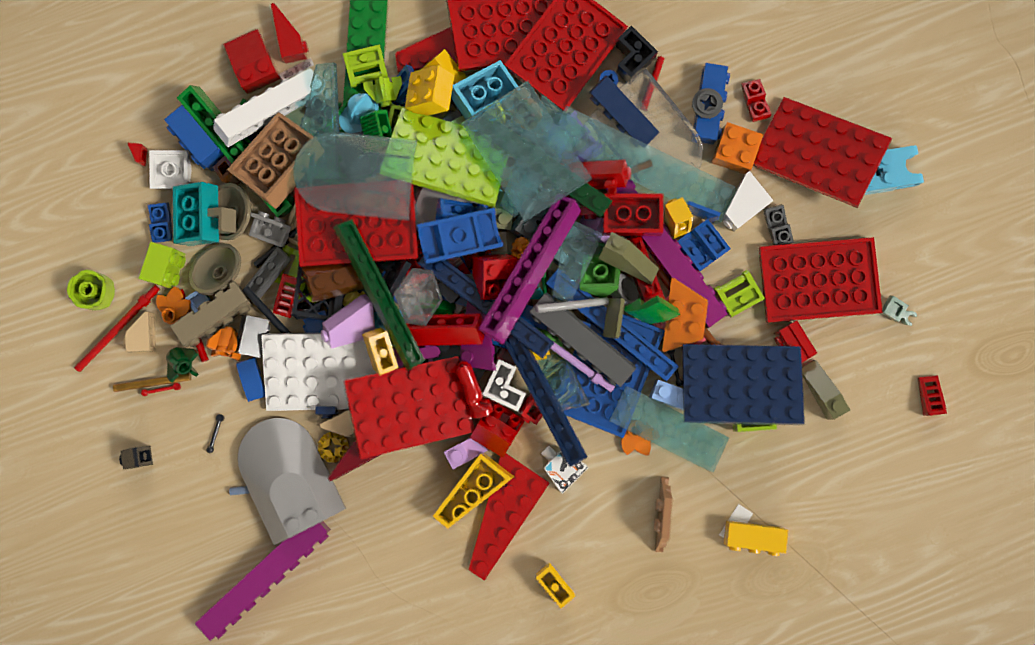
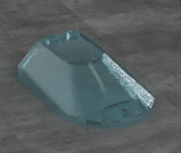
(357, 174)

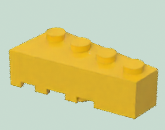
(476, 485)

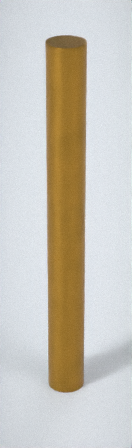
(150, 382)

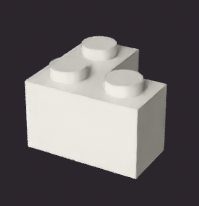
(499, 389)

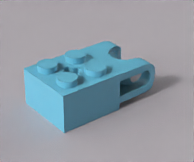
(893, 172)

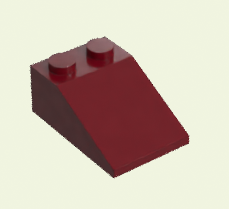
(349, 462)

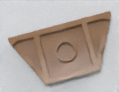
(663, 521)

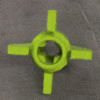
(384, 91)

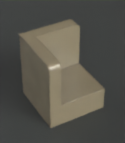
(226, 217)

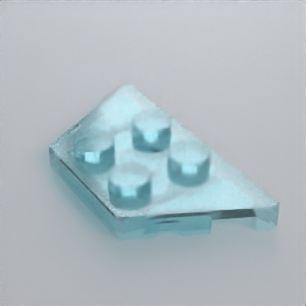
(564, 383)

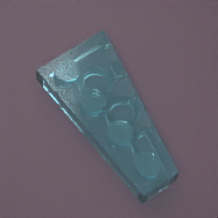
(574, 260)

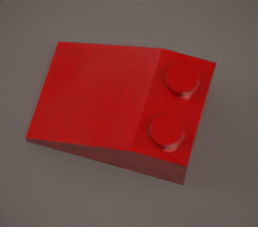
(251, 61)

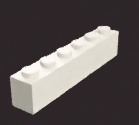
(260, 109)

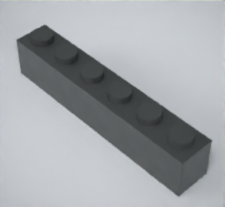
(585, 341)

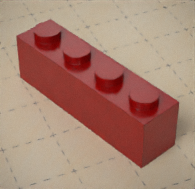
(449, 330)

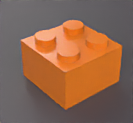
(737, 148)

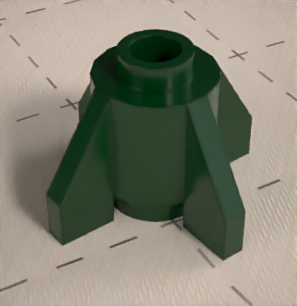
(180, 362)

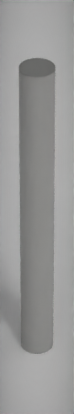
(571, 305)

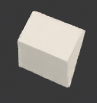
(169, 168)

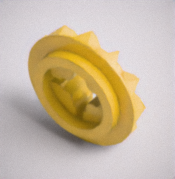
(325, 441)

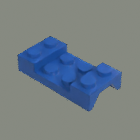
(459, 235)

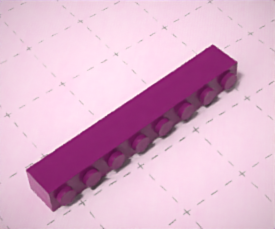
(530, 269)
(259, 580)

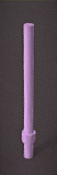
(595, 377)

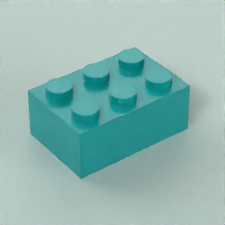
(190, 214)

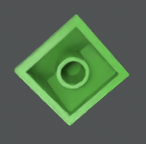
(600, 278)

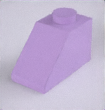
(464, 452)

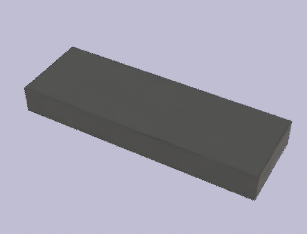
(269, 272)

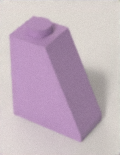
(349, 323)

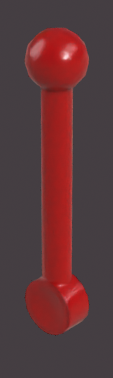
(176, 386)

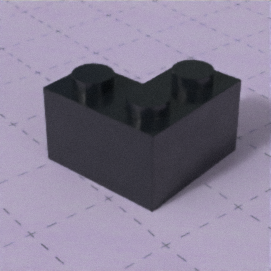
(638, 53)

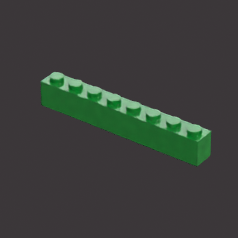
(204, 113)

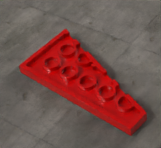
(425, 50)
(505, 514)

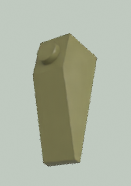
(628, 258)
(824, 391)

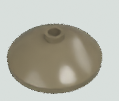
(236, 198)
(215, 269)

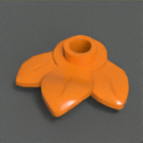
(173, 304)
(632, 441)

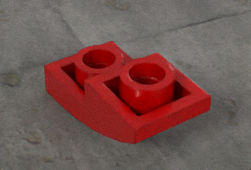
(755, 100)

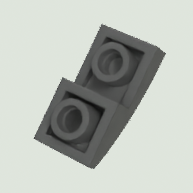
(777, 225)

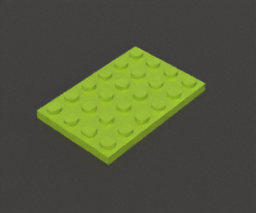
(447, 158)

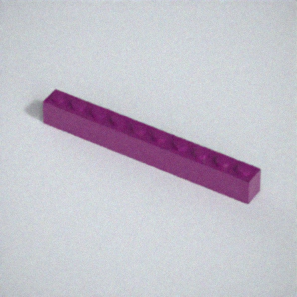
(677, 265)

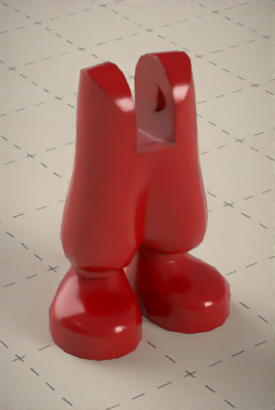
(479, 405)

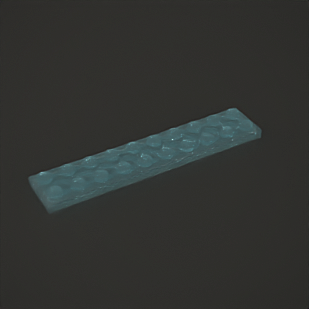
(647, 164)

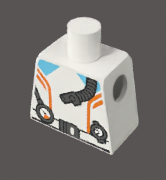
(559, 470)

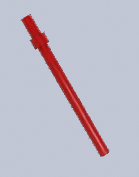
(143, 301)

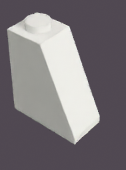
(746, 203)

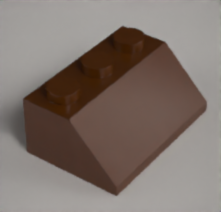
(331, 280)

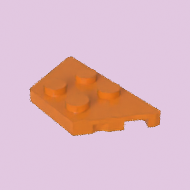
(691, 322)

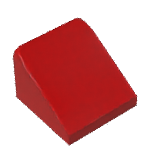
(139, 153)

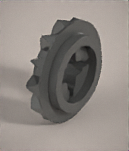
(715, 100)

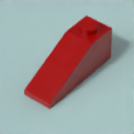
(290, 42)

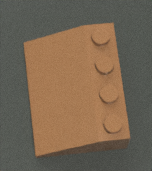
(270, 160)

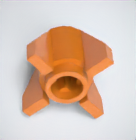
(224, 343)

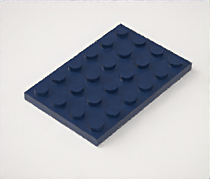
(742, 384)

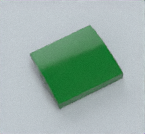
(652, 311)

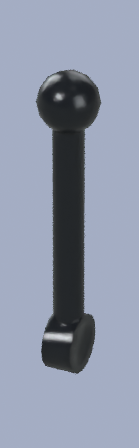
(679, 382)
(220, 418)

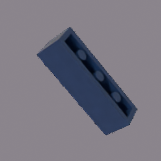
(622, 110)

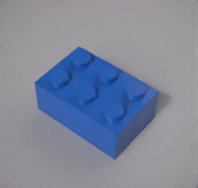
(193, 138)

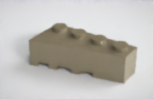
(212, 315)

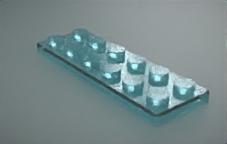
(667, 429)

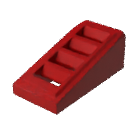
(281, 306)
(926, 405)

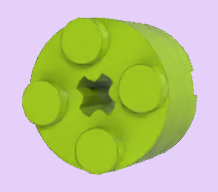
(81, 285)

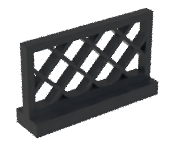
(333, 307)

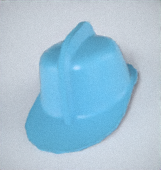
(357, 106)

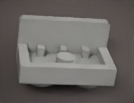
(269, 230)

